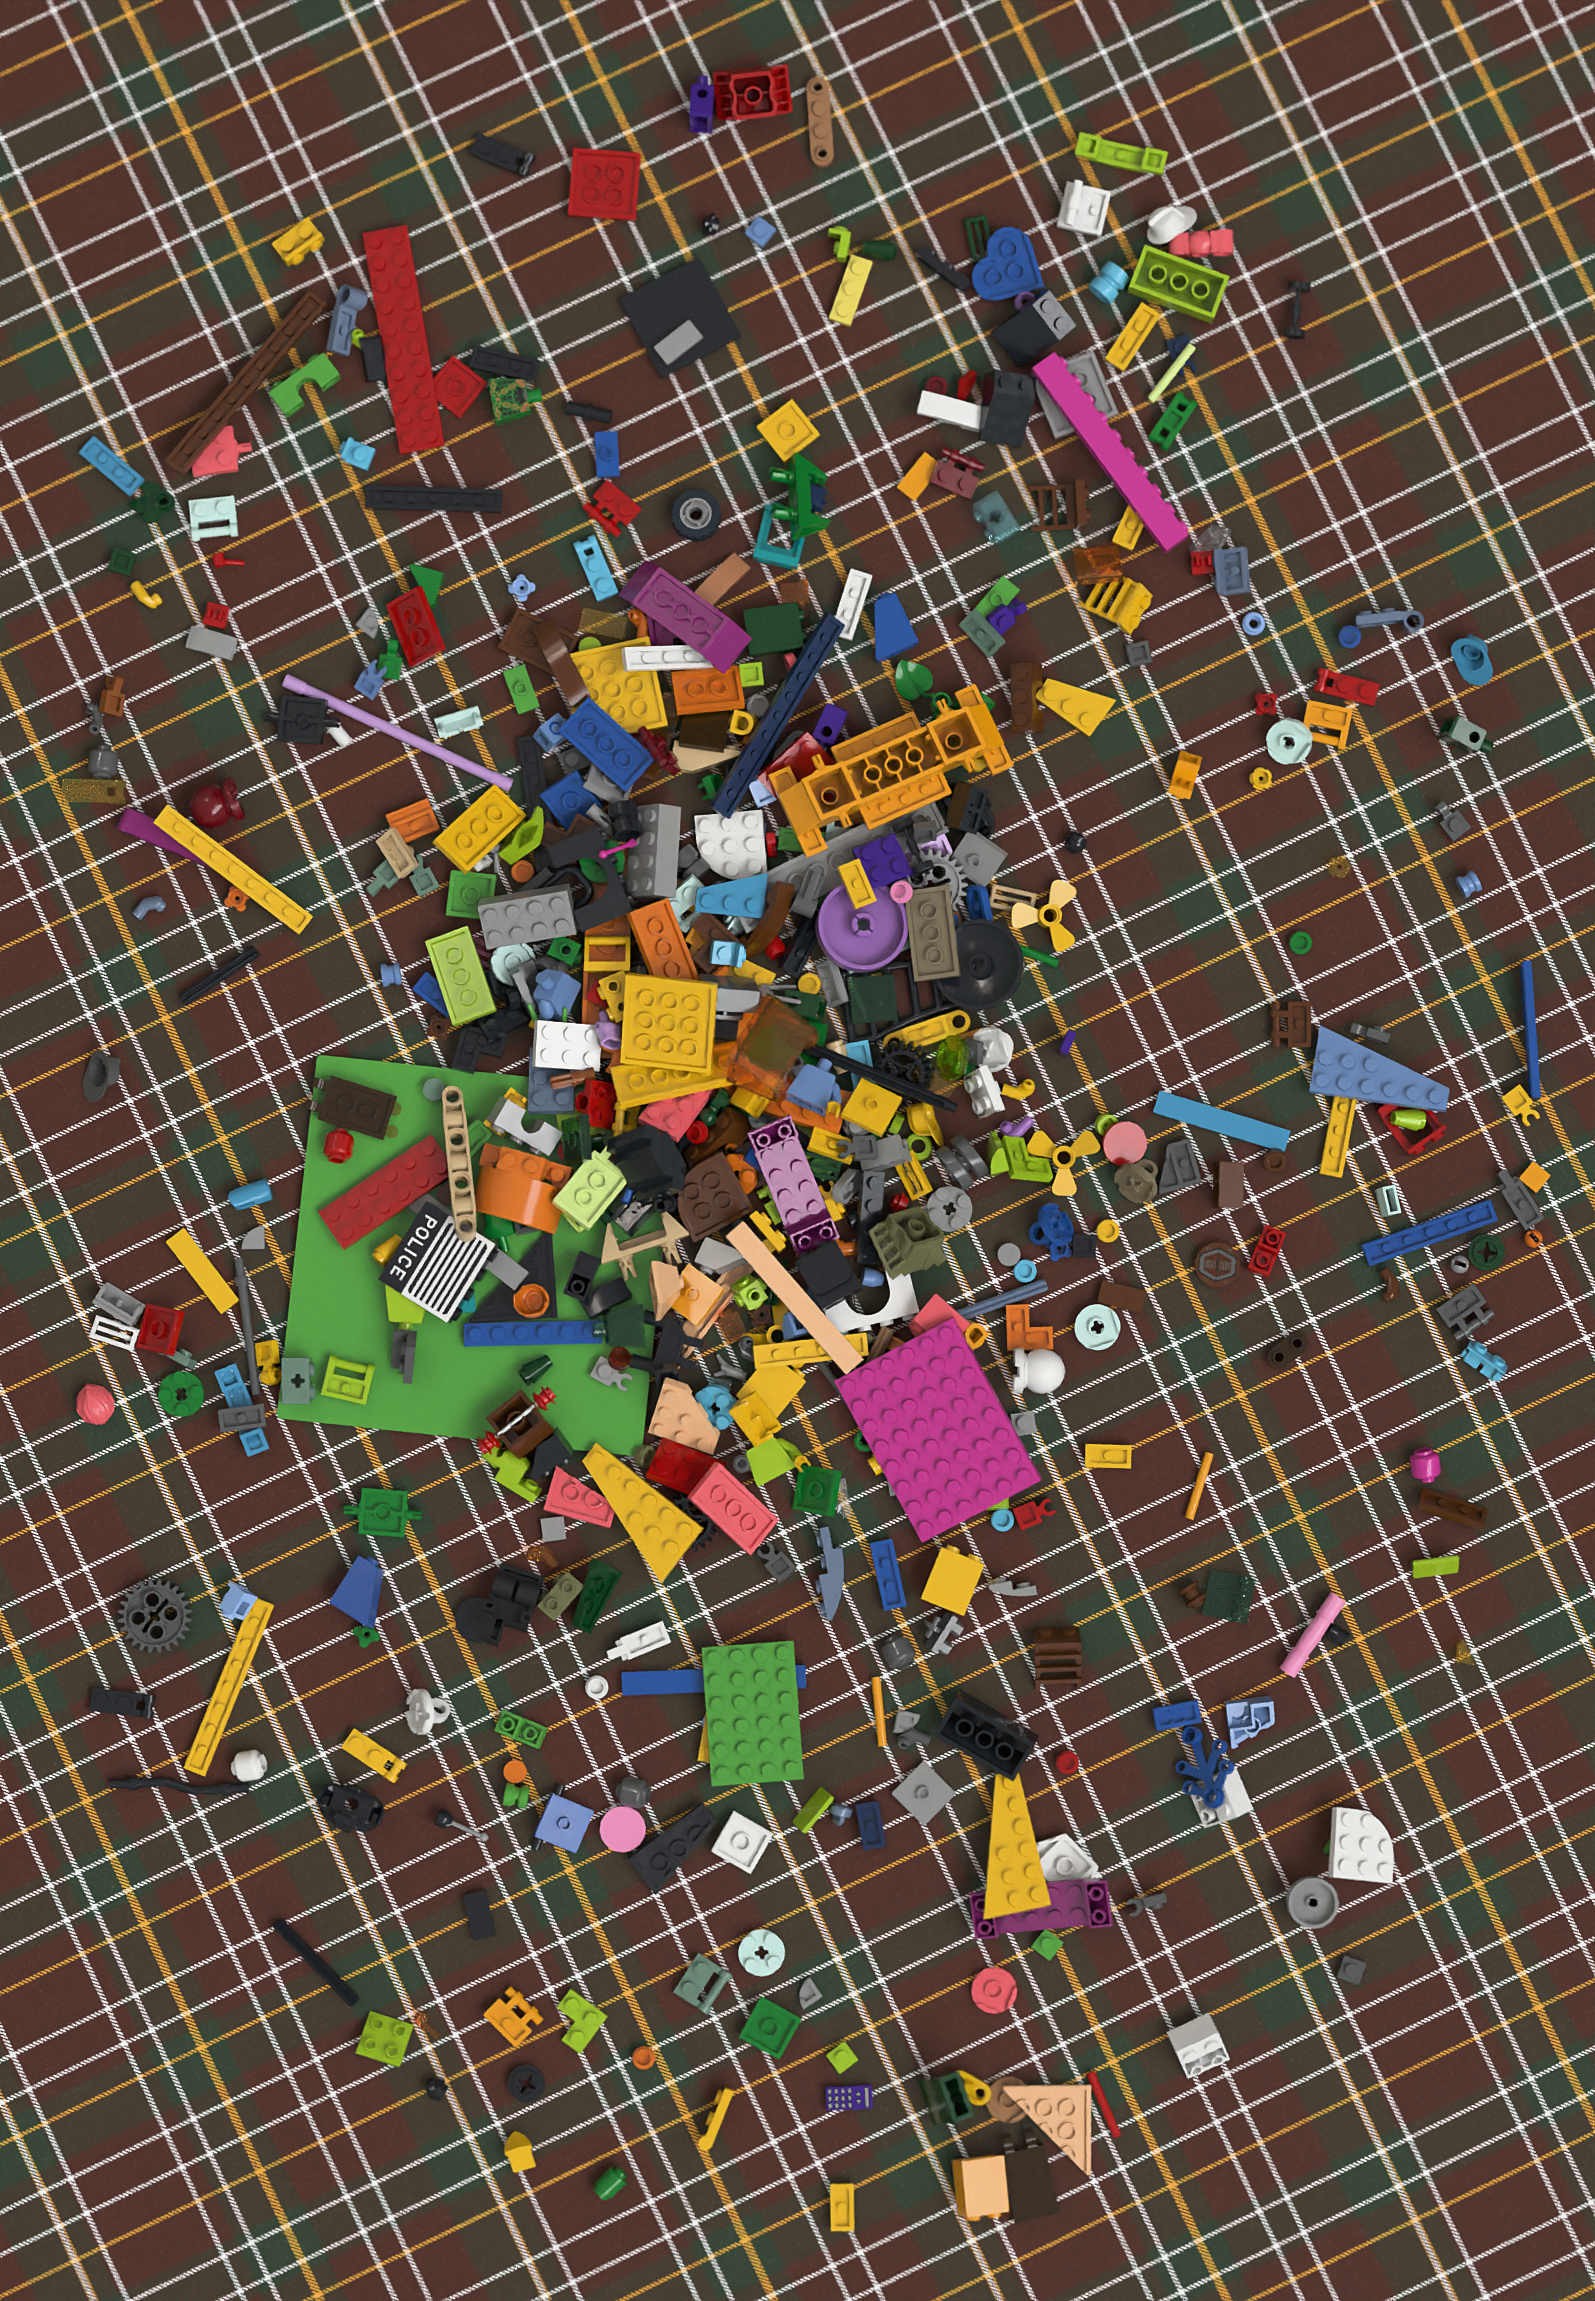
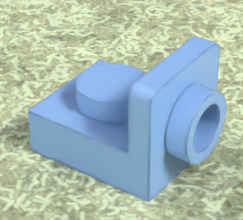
(760, 792)

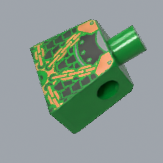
(512, 399)

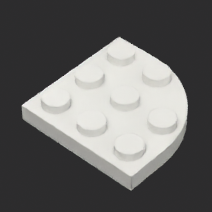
(733, 845)
(1359, 1847)

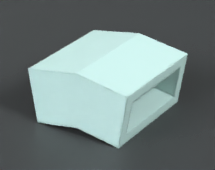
(1383, 1201)

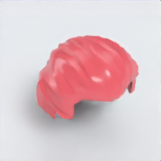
(95, 1404)

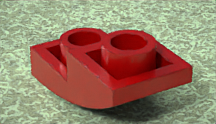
(1266, 1251)

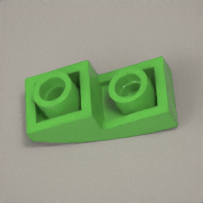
(521, 1729)

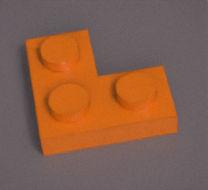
(1021, 1334)

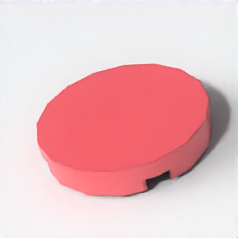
(994, 1990)

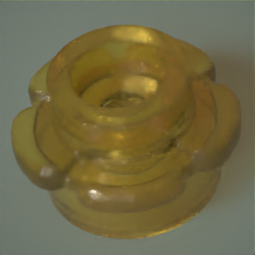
(1345, 866)

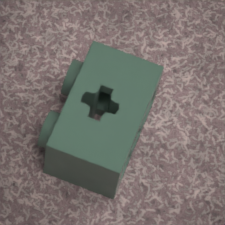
(290, 1392)

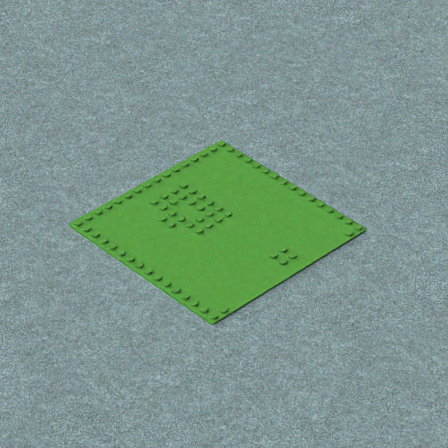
(343, 1307)

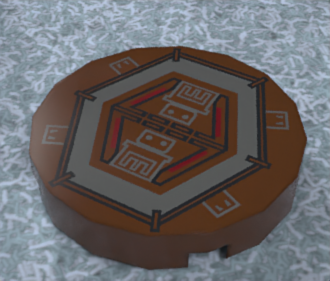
(1217, 1265)

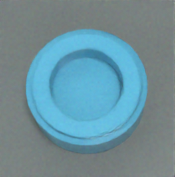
(1025, 1271)
(1002, 1520)

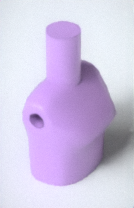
(608, 1032)

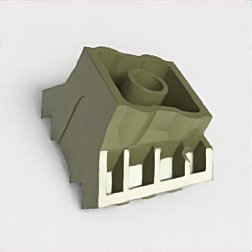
(908, 1242)

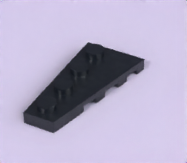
(670, 1848)

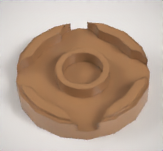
(1001, 2105)

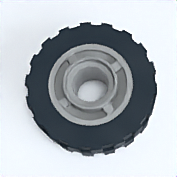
(696, 529)

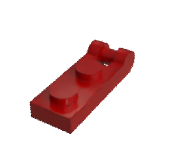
(1346, 687)

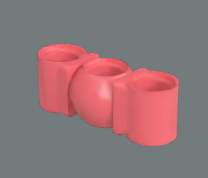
(1202, 244)

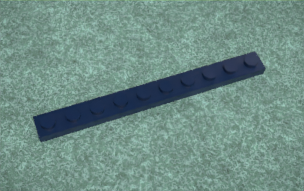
(777, 715)

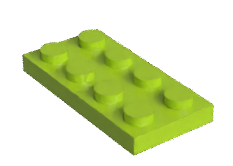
(460, 976)

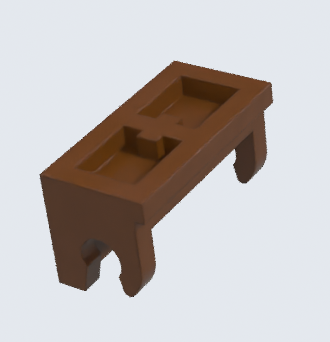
(1228, 1184)

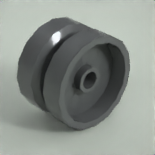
(959, 1164)

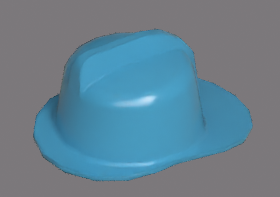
(1472, 659)

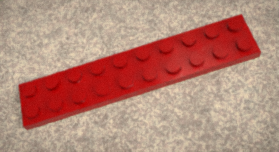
(404, 340)

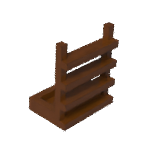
(1076, 511)
(1053, 1645)

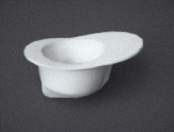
(1169, 222)

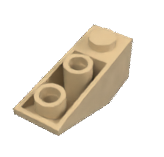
(697, 760)

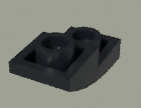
(606, 1296)

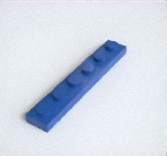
(530, 1333)

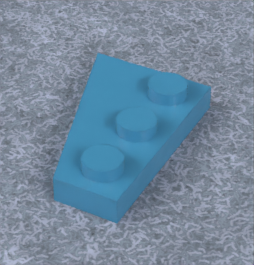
(734, 898)

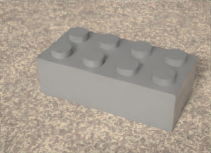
(655, 856)
(527, 916)

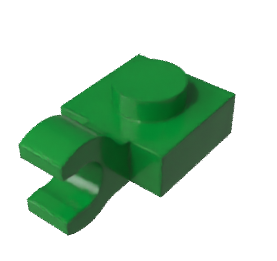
(391, 661)

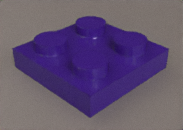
(883, 861)

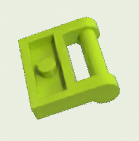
(345, 1387)

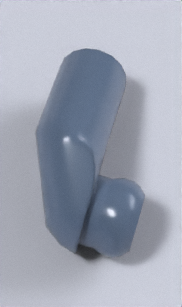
(147, 904)

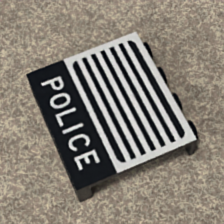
(436, 1266)

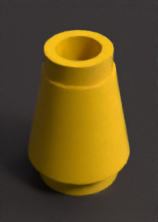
(385, 1251)

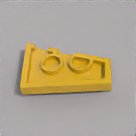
(1075, 705)

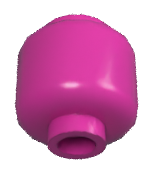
(1425, 1464)

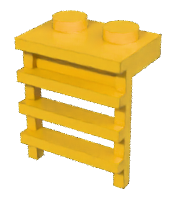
(1126, 607)

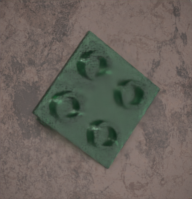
(1228, 1596)

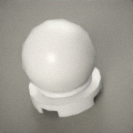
(1038, 1371)

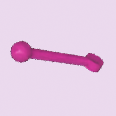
(631, 843)

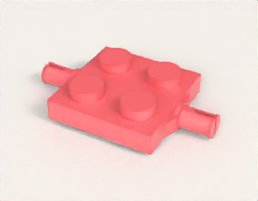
(220, 455)

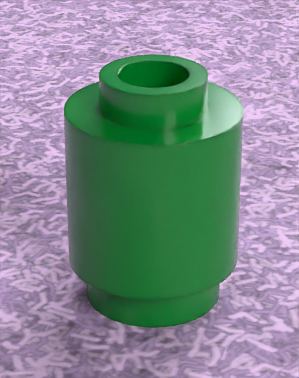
(610, 2182)

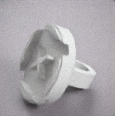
(996, 1048)
(422, 1713)

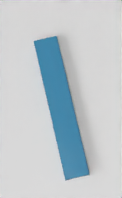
(1221, 1121)

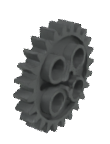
(171, 1628)

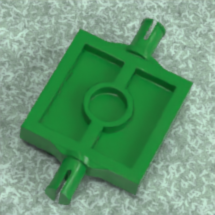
(383, 1512)

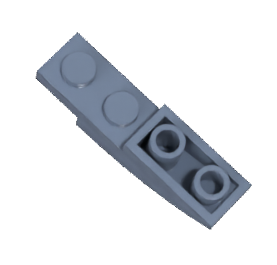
(831, 1583)

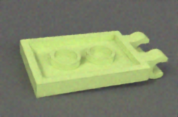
(591, 1189)

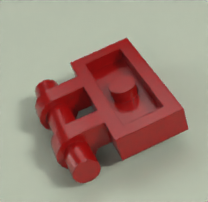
(617, 504)

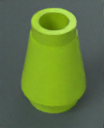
(1410, 1118)

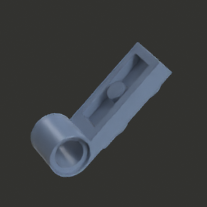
(348, 302)
(1387, 617)

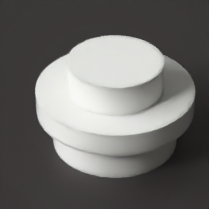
(596, 1687)

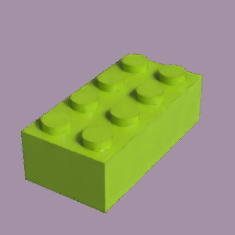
(1178, 284)

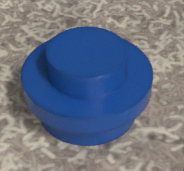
(1349, 636)

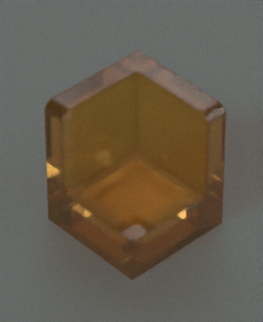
(795, 592)

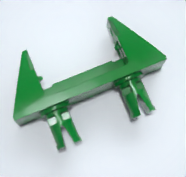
(799, 476)

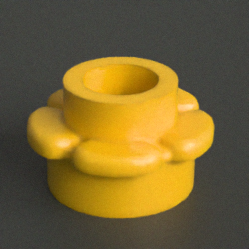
(1260, 772)
(875, 1465)

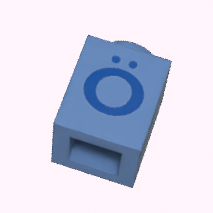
(548, 734)

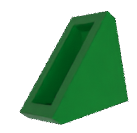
(430, 581)

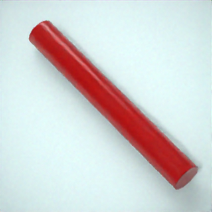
(1103, 2103)

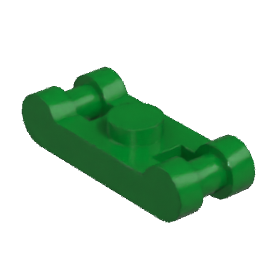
(1172, 420)

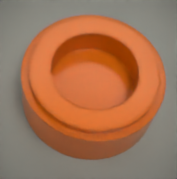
(522, 871)
(515, 1771)

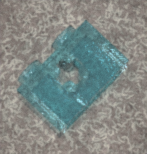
(995, 506)

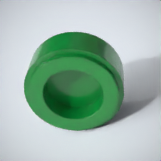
(1300, 943)

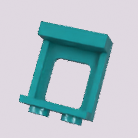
(774, 555)

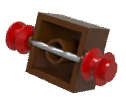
(519, 1423)

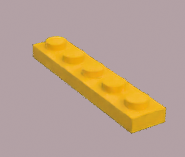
(801, 1351)

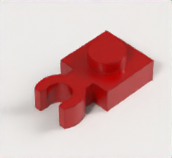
(1029, 1514)

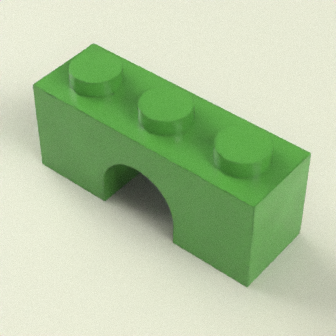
(318, 370)

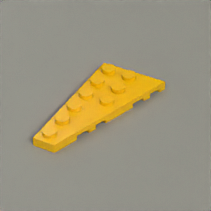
(650, 1518)
(1013, 1865)

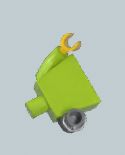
(770, 1460)

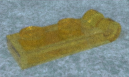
(92, 791)

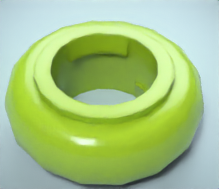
(928, 1145)

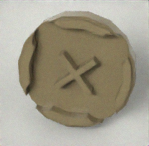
(1136, 1181)

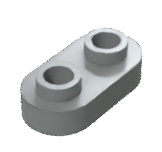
(846, 1186)

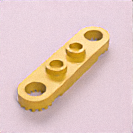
(930, 1030)

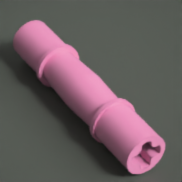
(1312, 1635)

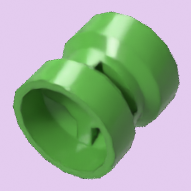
(516, 1796)

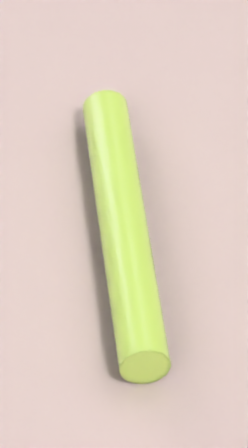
(1172, 371)

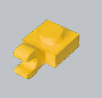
(835, 1209)

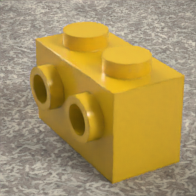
(613, 990)

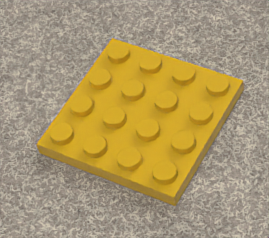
(627, 697)
(669, 1022)

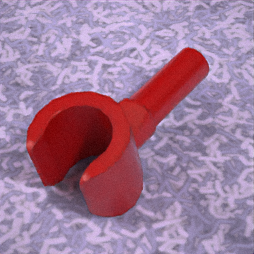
(219, 561)

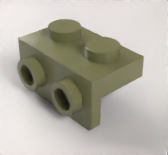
(560, 1596)

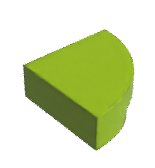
(896, 1124)

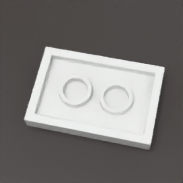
(566, 1046)

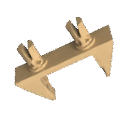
(624, 1252)

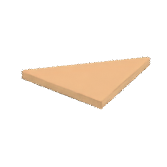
(1062, 2114)

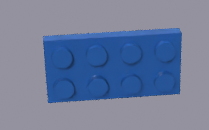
(606, 744)

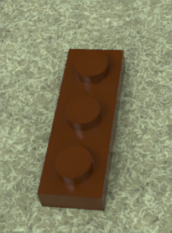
(1452, 1508)

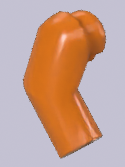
(639, 619)

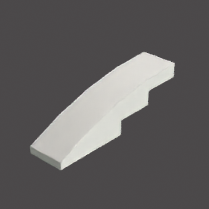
(950, 410)

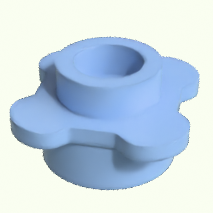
(515, 588)

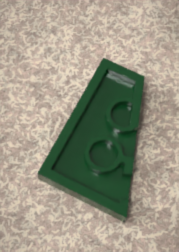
(595, 1594)

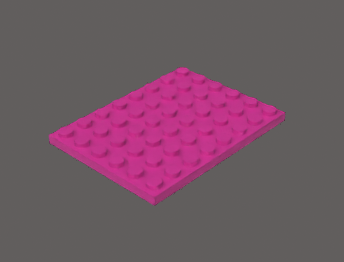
(938, 1430)

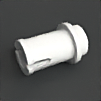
(339, 735)

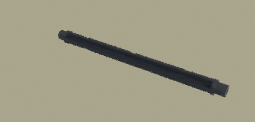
(882, 1078)

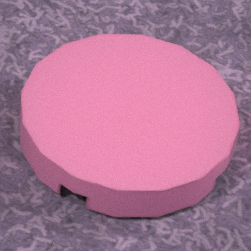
(622, 1829)

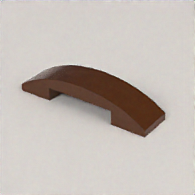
(561, 662)
(780, 901)

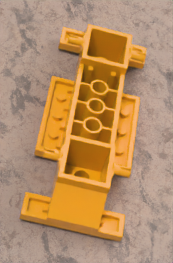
(890, 769)

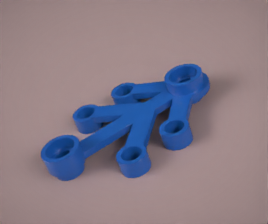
(1205, 1769)

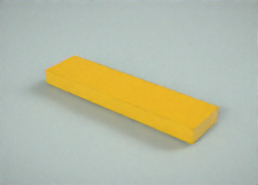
(1337, 1137)
(202, 1271)

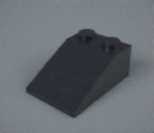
(1033, 327)
(1006, 407)

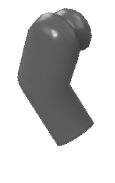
(911, 1736)

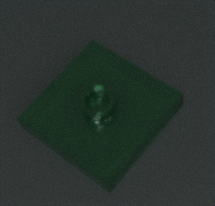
(873, 999)
(576, 1140)

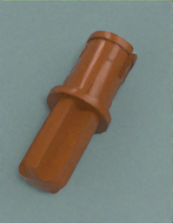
(572, 1078)

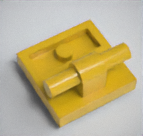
(774, 1240)

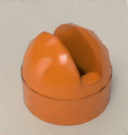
(1529, 1241)

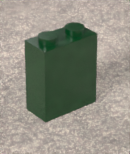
(775, 629)
(946, 2098)

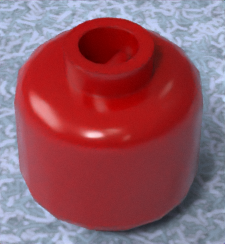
(338, 1146)

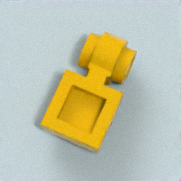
(267, 1355)

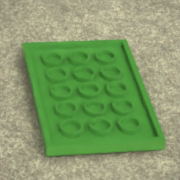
(752, 1713)

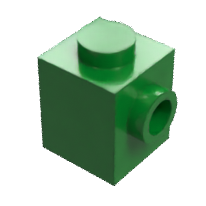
(566, 950)

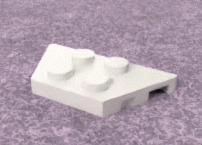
(1064, 1859)

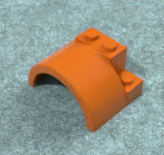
(518, 1187)

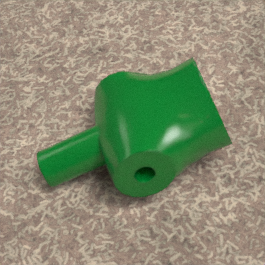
(499, 1229)

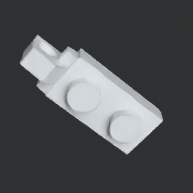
(640, 1642)

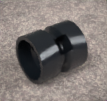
(624, 821)

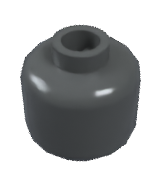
(103, 762)
(898, 1652)
(633, 1792)

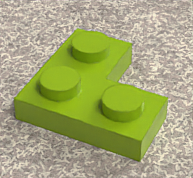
(1023, 1166)
(586, 2017)

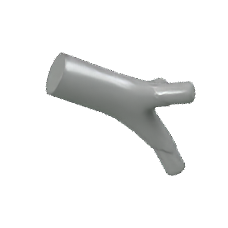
(728, 1370)

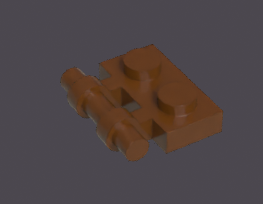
(1298, 1025)

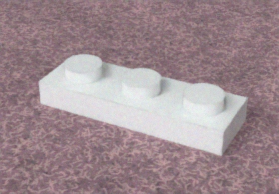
(852, 602)

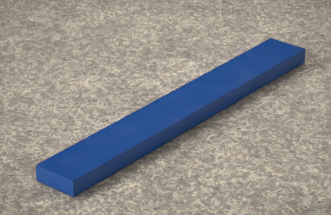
(677, 1681)

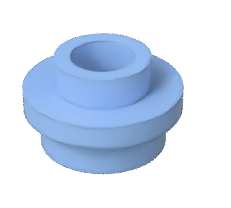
(1256, 617)

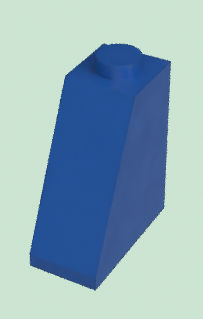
(892, 628)
(360, 1591)

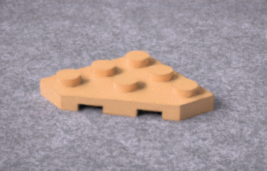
(682, 1418)

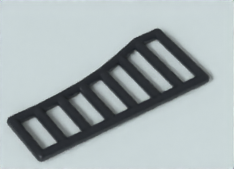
(918, 1014)

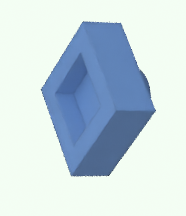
(760, 232)

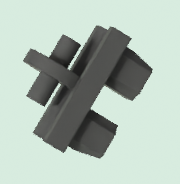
(939, 1630)

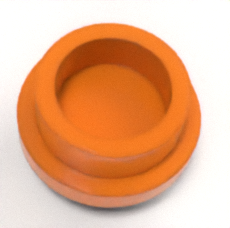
(643, 2057)

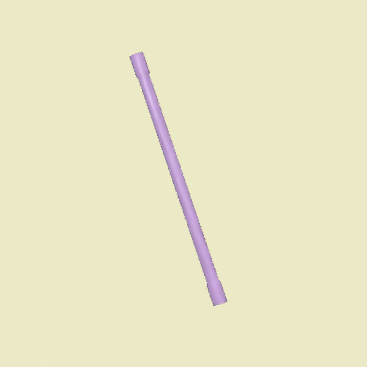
(493, 777)

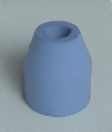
(871, 1277)

